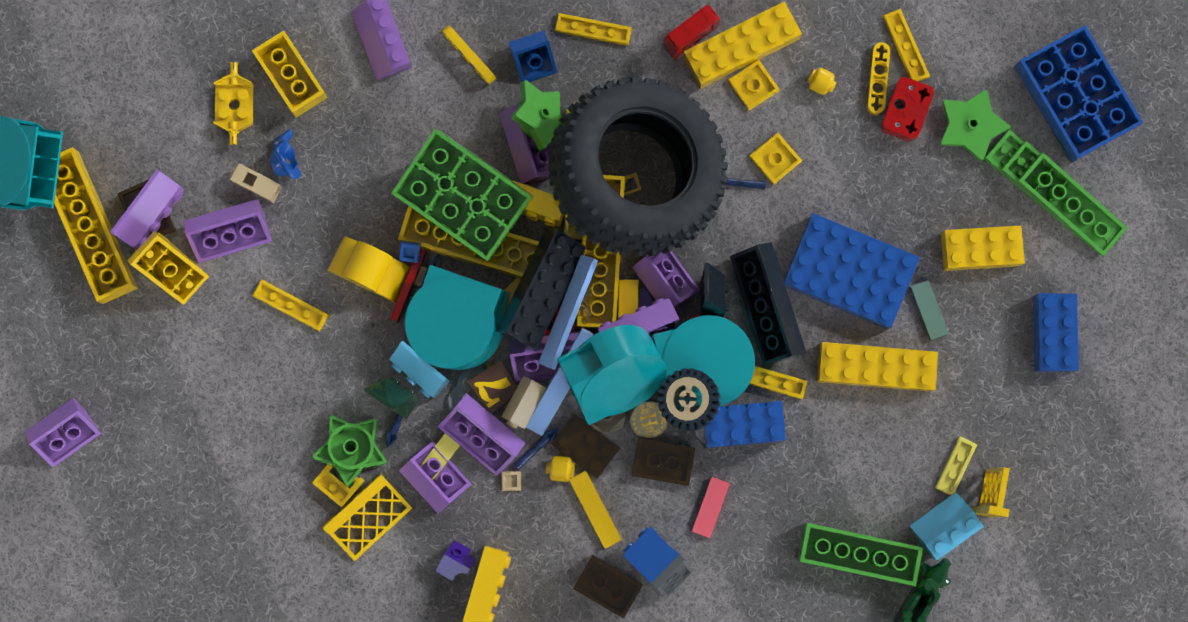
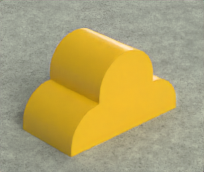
(168, 267)
(369, 268)

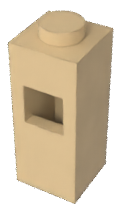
(255, 183)
(523, 403)

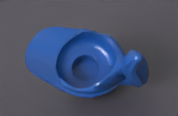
(281, 151)

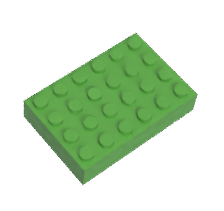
(462, 194)

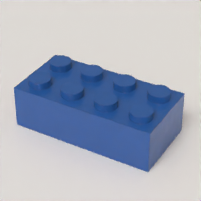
(1055, 332)

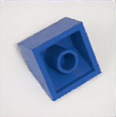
(533, 56)

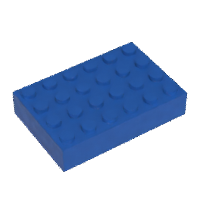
(1078, 94)
(851, 271)

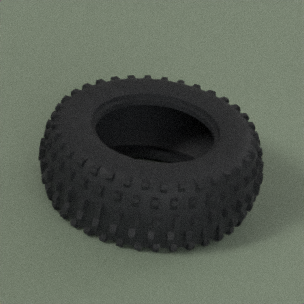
(677, 127)

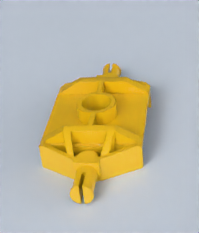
(226, 90)

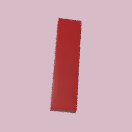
(407, 288)

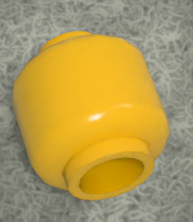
(821, 81)
(560, 469)

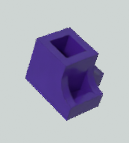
(455, 561)

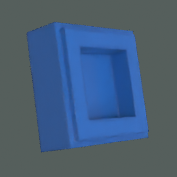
(410, 251)

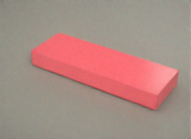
(710, 507)

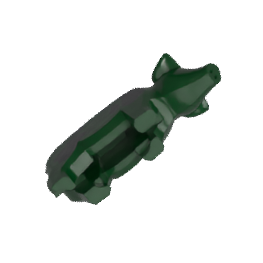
(925, 593)

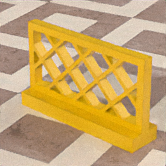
(993, 493)
(357, 503)

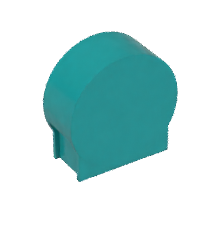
(28, 164)
(454, 320)
(712, 347)
(613, 371)

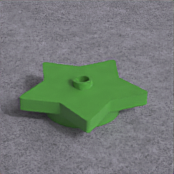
(538, 114)
(962, 134)
(342, 436)

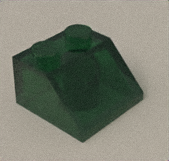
(393, 396)

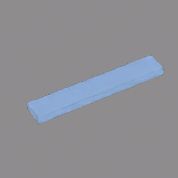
(568, 311)
(554, 393)

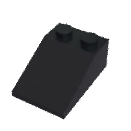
(713, 292)

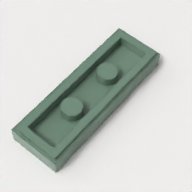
(929, 310)

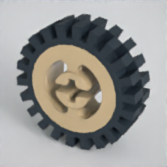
(687, 419)

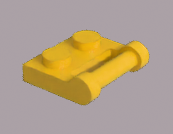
(335, 487)

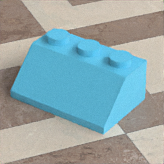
(418, 370)
(946, 526)

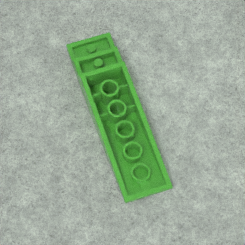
(1055, 192)

